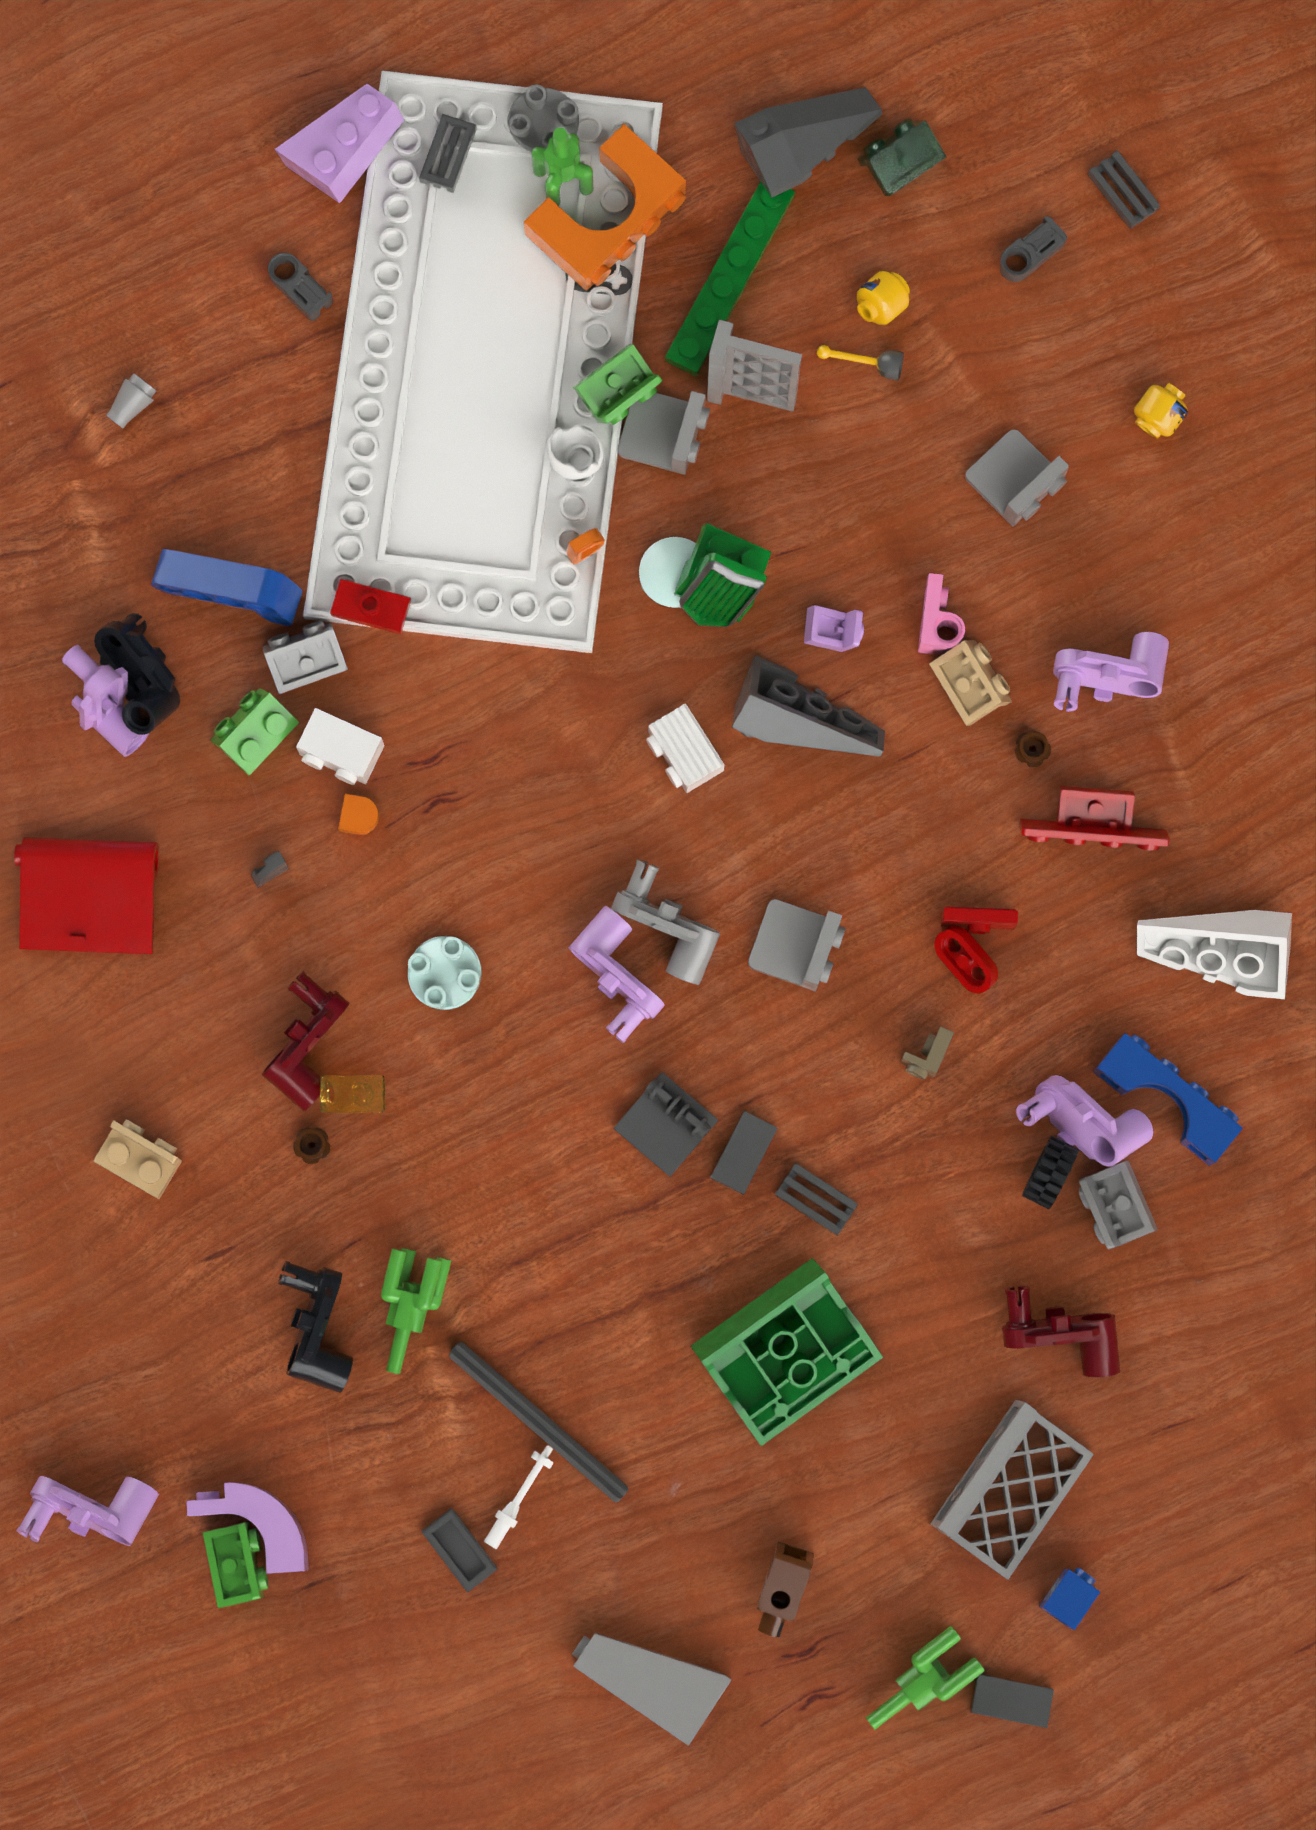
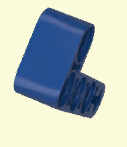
(228, 584)

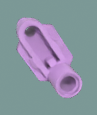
(1136, 676)
(103, 700)
(594, 950)
(1085, 1122)
(118, 1522)

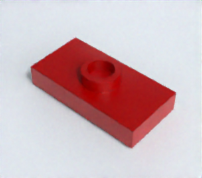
(370, 606)
(979, 919)

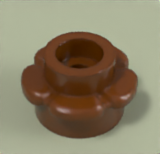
(1034, 739)
(302, 1149)

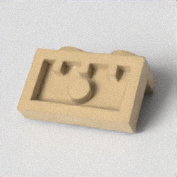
(971, 681)
(137, 1159)

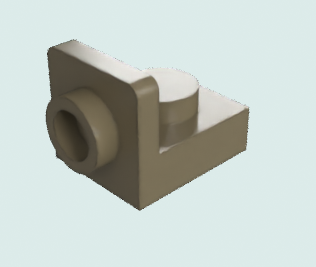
(934, 1049)

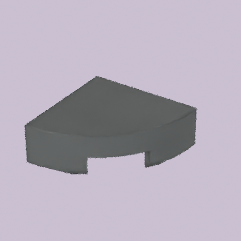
(273, 867)

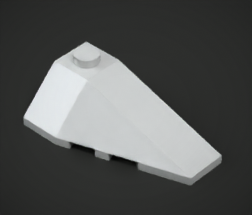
(1231, 947)

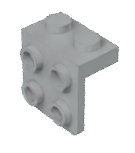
(664, 431)
(1016, 477)
(796, 944)

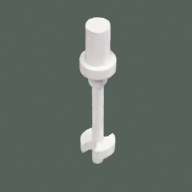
(507, 1516)

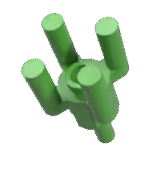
(561, 164)
(409, 1299)
(927, 1679)

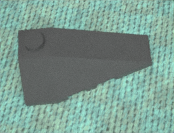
(795, 137)
(787, 713)

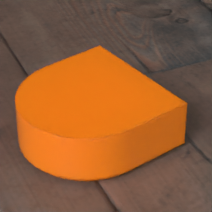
(584, 545)
(358, 815)

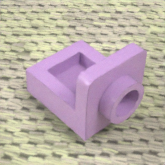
(833, 628)

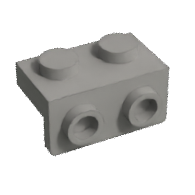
(1117, 1205)

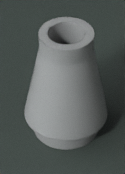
(130, 400)

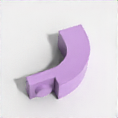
(276, 1522)

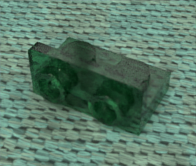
(902, 155)

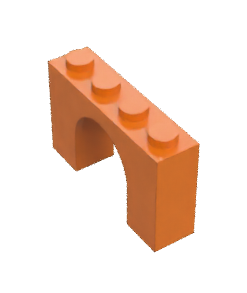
(591, 253)

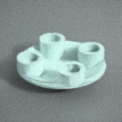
(662, 568)
(444, 972)

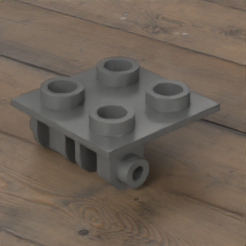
(665, 1124)

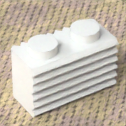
(685, 749)

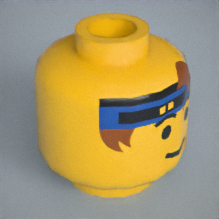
(882, 297)
(1160, 410)

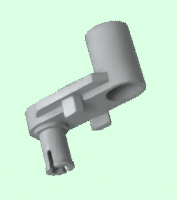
(694, 940)

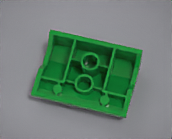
(786, 1351)

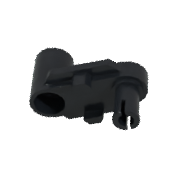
(150, 682)
(309, 1359)

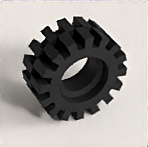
(1050, 1172)

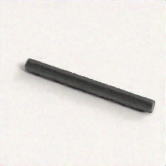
(538, 1422)

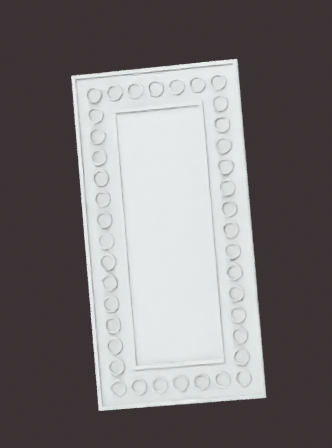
(464, 370)

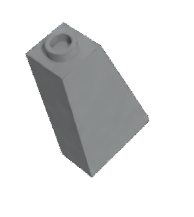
(655, 1684)

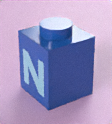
(1070, 1597)

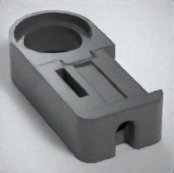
(1034, 249)
(301, 287)

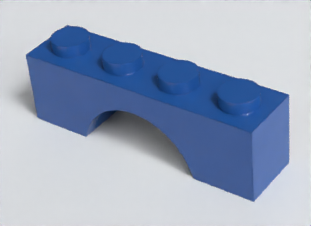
(1205, 1126)

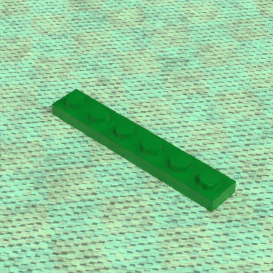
(728, 279)

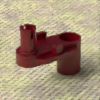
(287, 1069)
(1093, 1331)

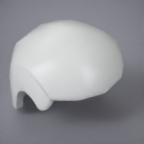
(575, 452)

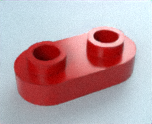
(965, 961)

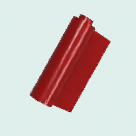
(87, 895)

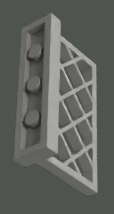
(751, 370)
(986, 1468)

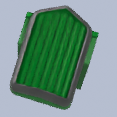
(721, 578)

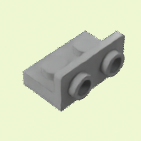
(304, 656)

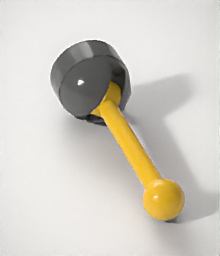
(888, 363)

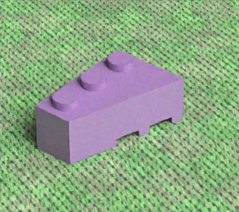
(342, 141)

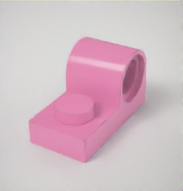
(933, 619)

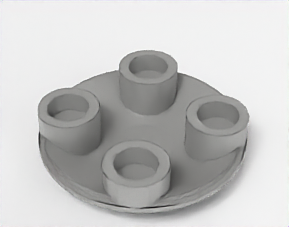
(538, 114)

